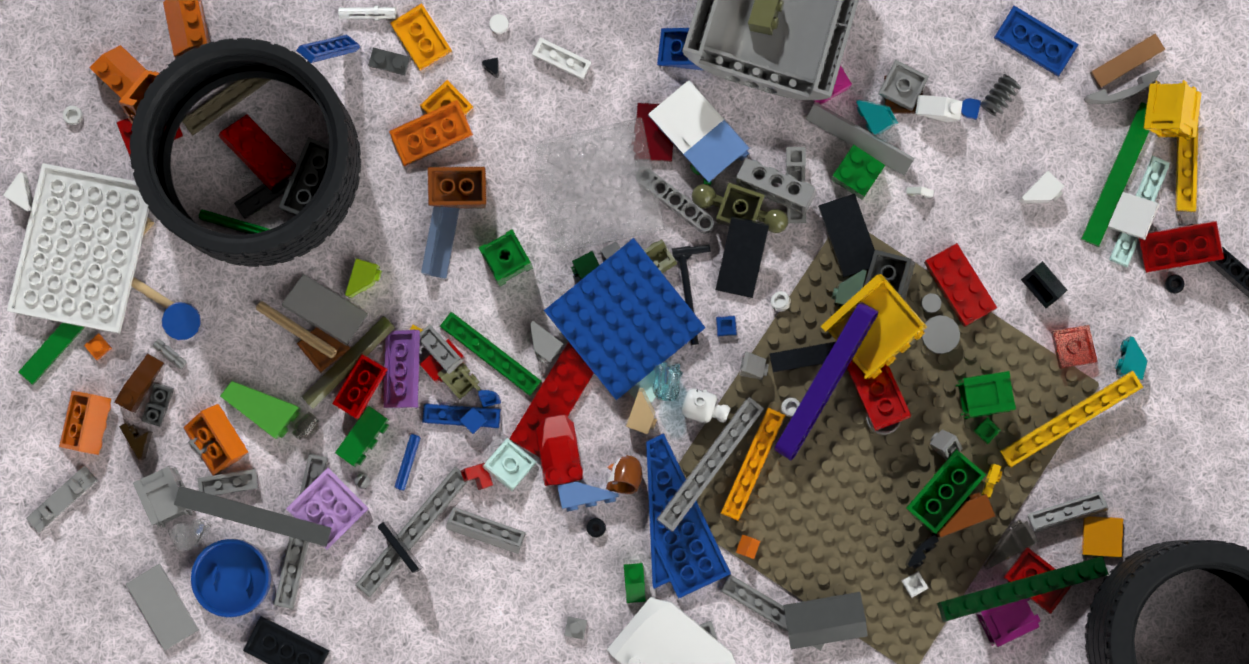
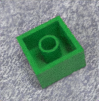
(857, 172)

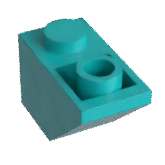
(878, 116)
(1131, 359)

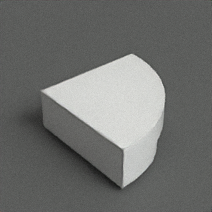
(927, 193)

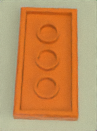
(431, 133)

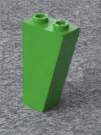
(264, 410)

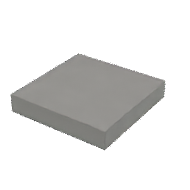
(903, 85)

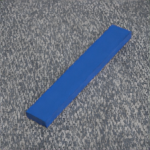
(328, 48)

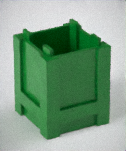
(517, 262)
(986, 395)

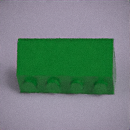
(945, 492)

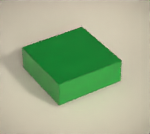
(986, 430)

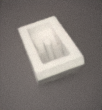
(20, 192)

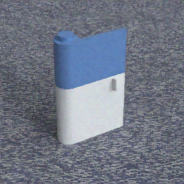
(699, 131)

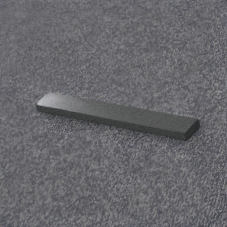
(252, 516)

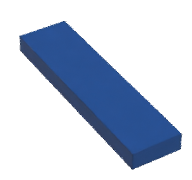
(452, 414)

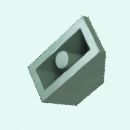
(848, 288)

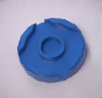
(181, 320)

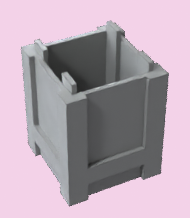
(159, 494)

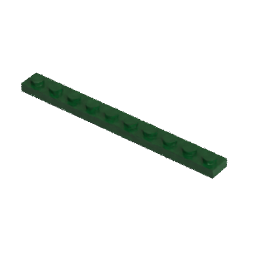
(1022, 589)

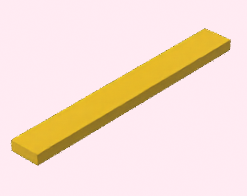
(1071, 419)

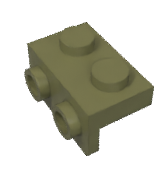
(660, 256)
(459, 380)

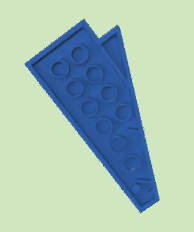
(689, 553)

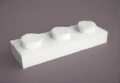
(561, 58)

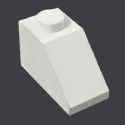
(939, 108)
(1043, 190)

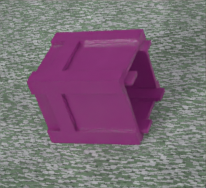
(1008, 622)

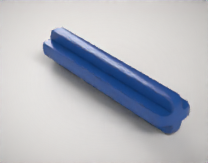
(407, 462)

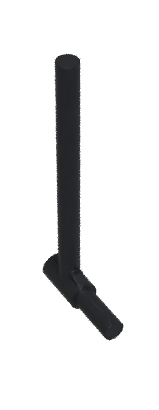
(682, 254)

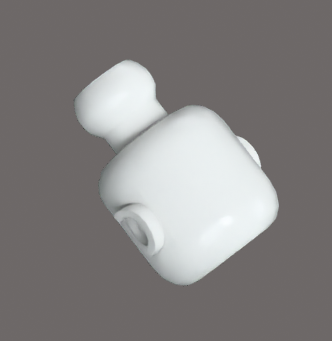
(702, 406)

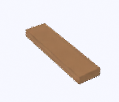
(1127, 61)

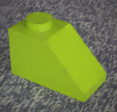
(362, 277)

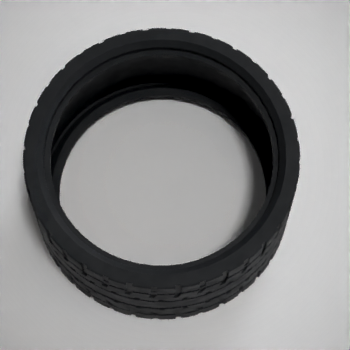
(174, 95)

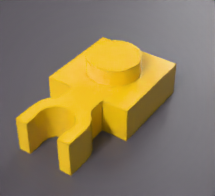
(993, 476)

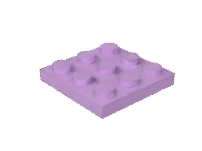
(328, 504)

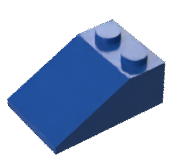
(671, 47)

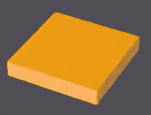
(444, 95)
(1102, 536)

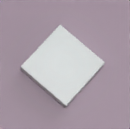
(1133, 215)

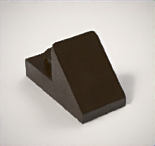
(138, 444)

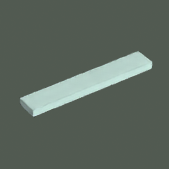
(1148, 190)

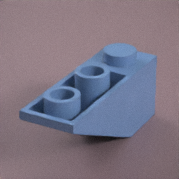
(578, 494)

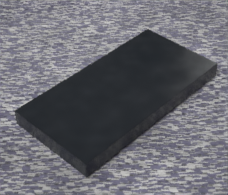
(848, 234)
(742, 257)
(282, 646)

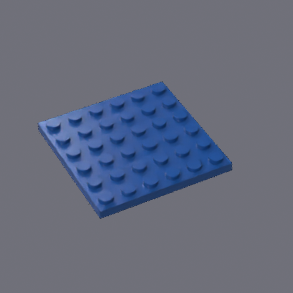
(624, 319)

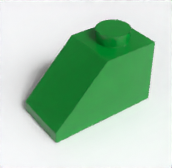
(634, 583)

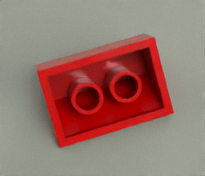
(360, 386)

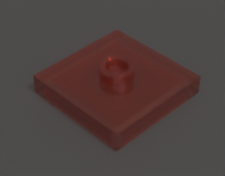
(1074, 346)

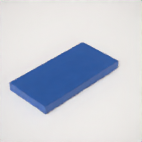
(1036, 41)

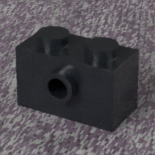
(1044, 284)

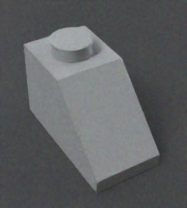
(544, 343)
(945, 443)

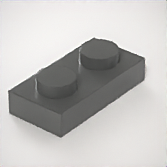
(389, 61)

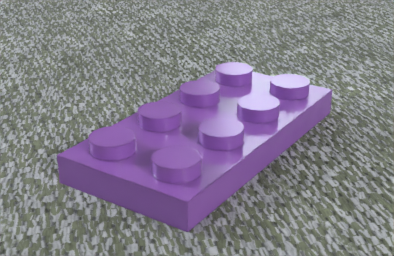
(403, 369)

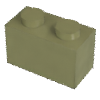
(764, 16)

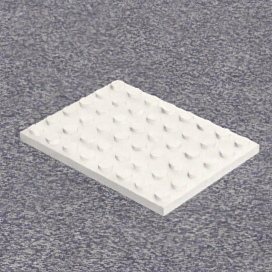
(80, 249)

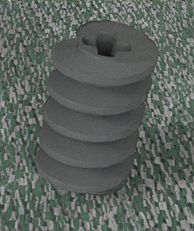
(1000, 95)

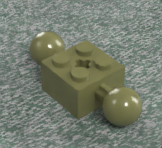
(735, 195)

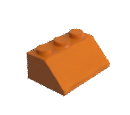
(186, 25)
(118, 70)
(85, 422)
(215, 426)

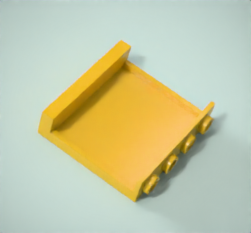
(889, 334)

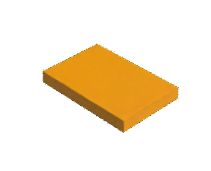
(421, 37)

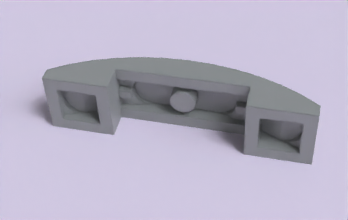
(1102, 97)
(796, 167)

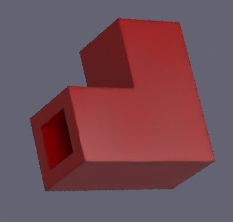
(480, 475)

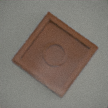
(319, 359)

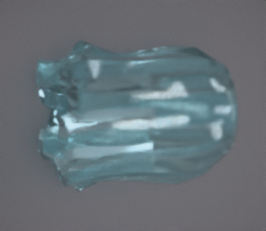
(667, 381)

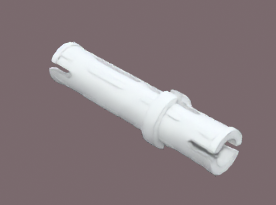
(367, 13)

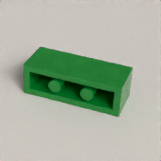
(362, 437)

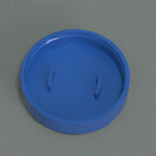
(230, 578)

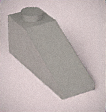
(753, 366)

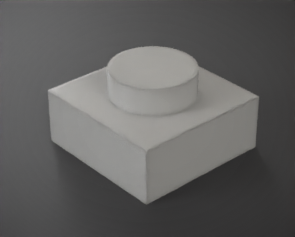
(575, 627)

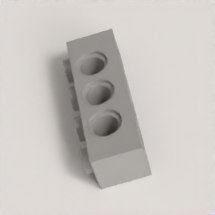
(798, 202)

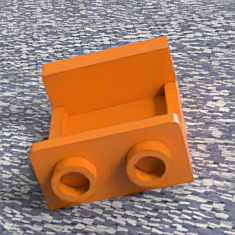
(133, 96)

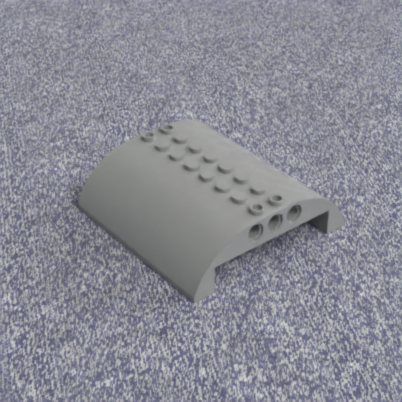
(792, 62)

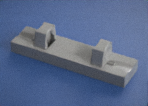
(62, 499)

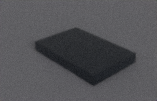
(400, 547)

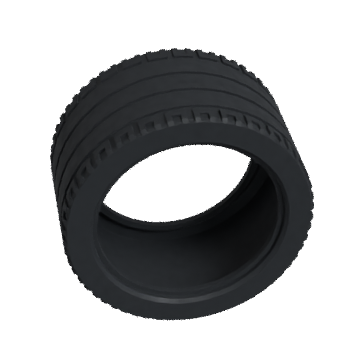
(1132, 582)

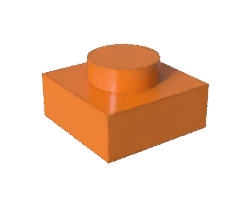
(98, 346)

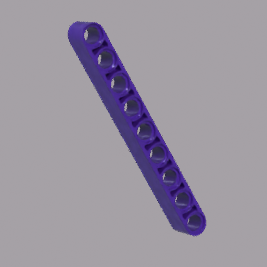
(826, 380)

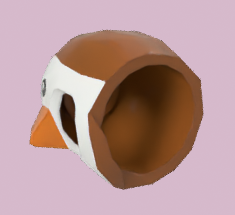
(627, 474)

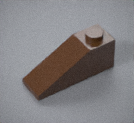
(139, 383)

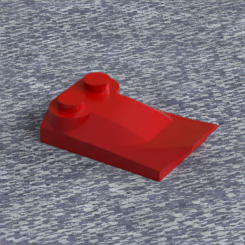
(558, 451)

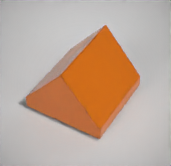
(748, 546)

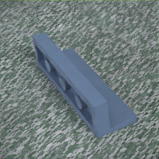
(440, 241)

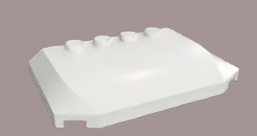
(667, 636)

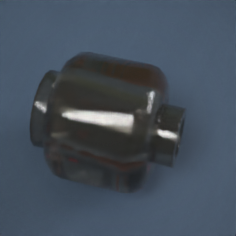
(305, 426)

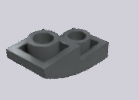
(158, 404)

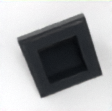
(491, 66)

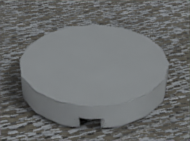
(941, 334)

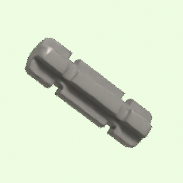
(169, 353)

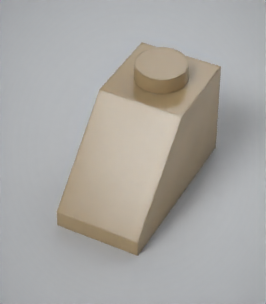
(642, 414)

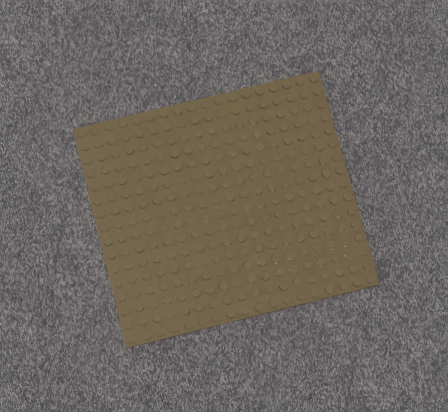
(839, 509)

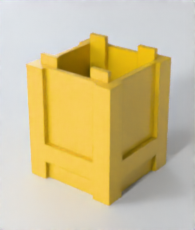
(1172, 110)

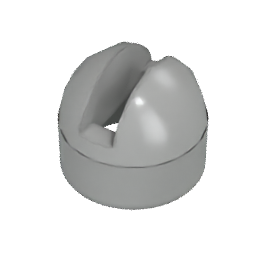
(365, 483)

